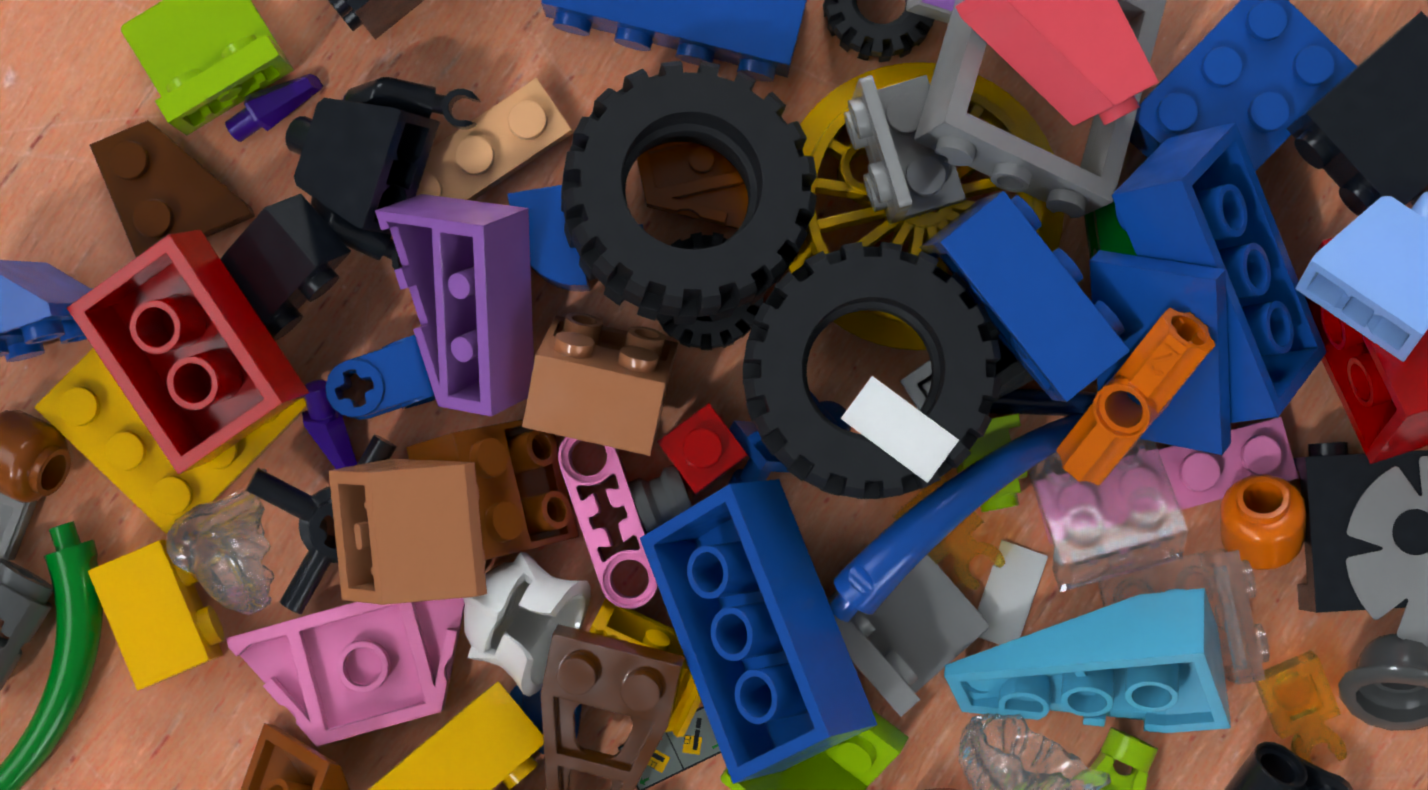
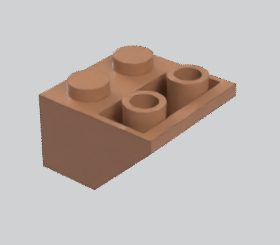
(600, 383)
(408, 531)

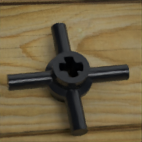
(312, 525)

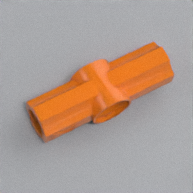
(1153, 376)

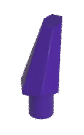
(271, 106)
(327, 426)

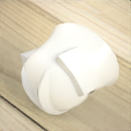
(518, 616)

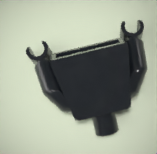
(369, 155)

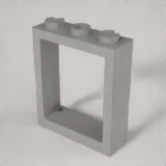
(1009, 159)

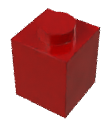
(702, 448)

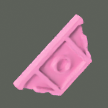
(357, 664)

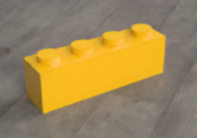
(473, 750)

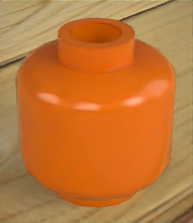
(1263, 521)

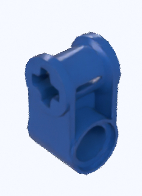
(397, 379)

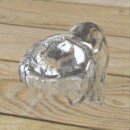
(225, 550)
(1007, 755)

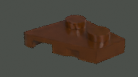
(163, 188)

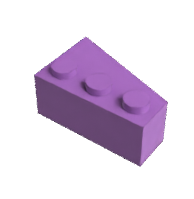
(471, 297)

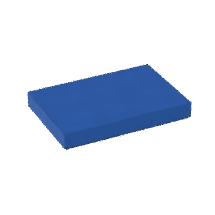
(1138, 294)

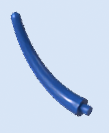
(900, 547)

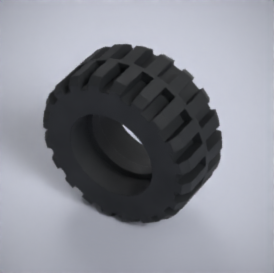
(704, 112)
(849, 282)

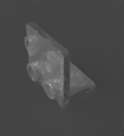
(1110, 525)

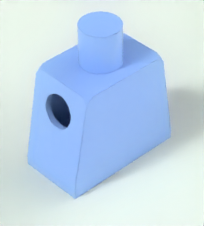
(1377, 274)

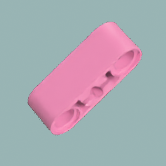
(601, 537)

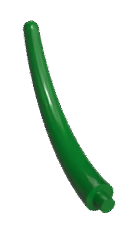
(75, 652)

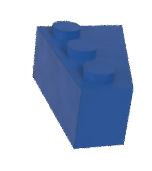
(1030, 294)

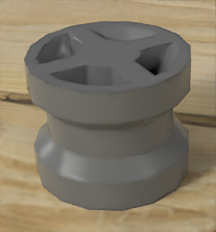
(660, 498)

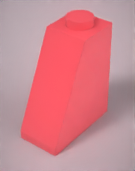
(1068, 51)

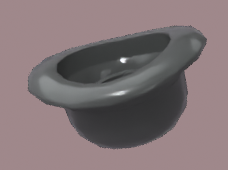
(1389, 684)

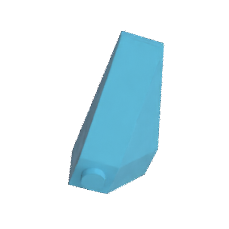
(1130, 660)

